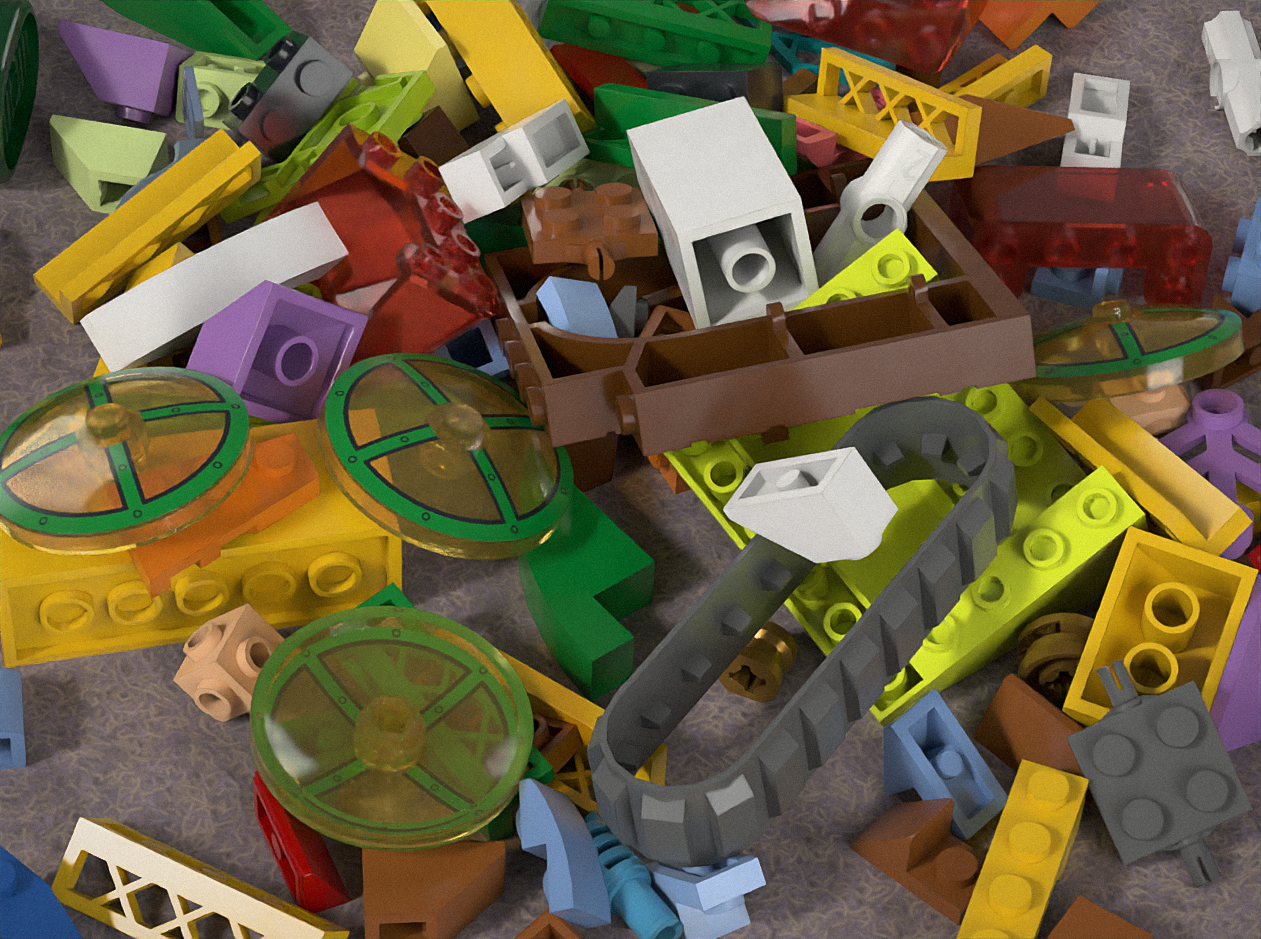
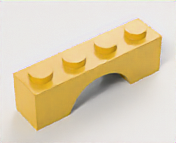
(1026, 854)

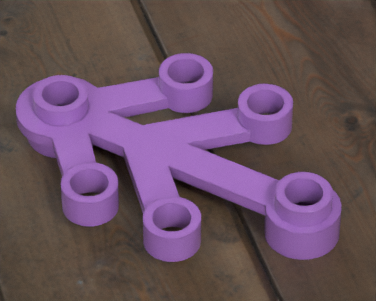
(1218, 421)

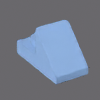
(708, 897)

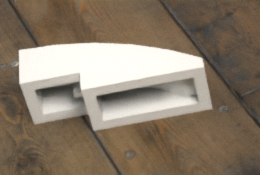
(1099, 119)
(514, 161)

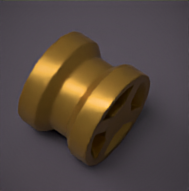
(761, 664)

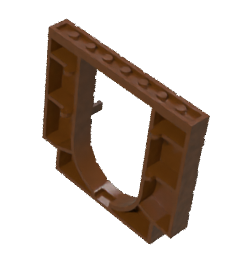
(768, 367)

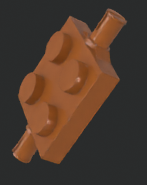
(588, 225)

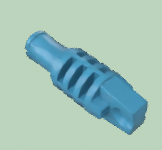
(629, 886)

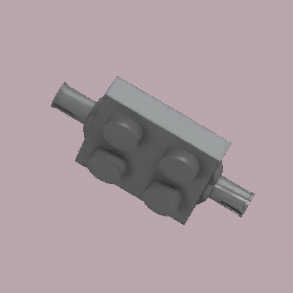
(1159, 772)

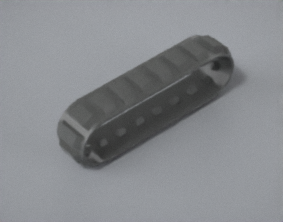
(732, 810)

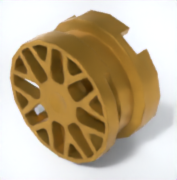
(1052, 660)

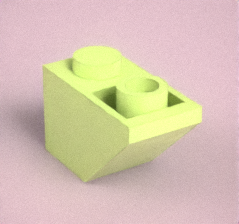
(105, 158)

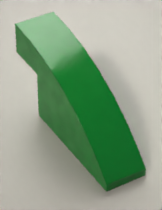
(210, 26)
(581, 589)

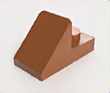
(920, 853)

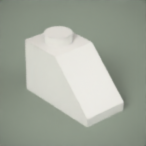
(815, 505)

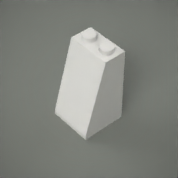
(724, 213)

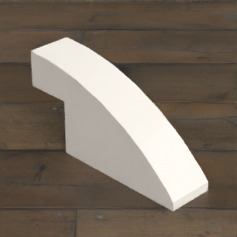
(172, 306)

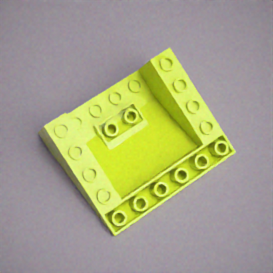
(1051, 563)

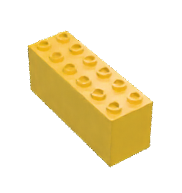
(290, 573)

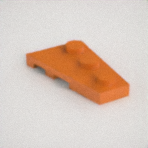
(274, 486)

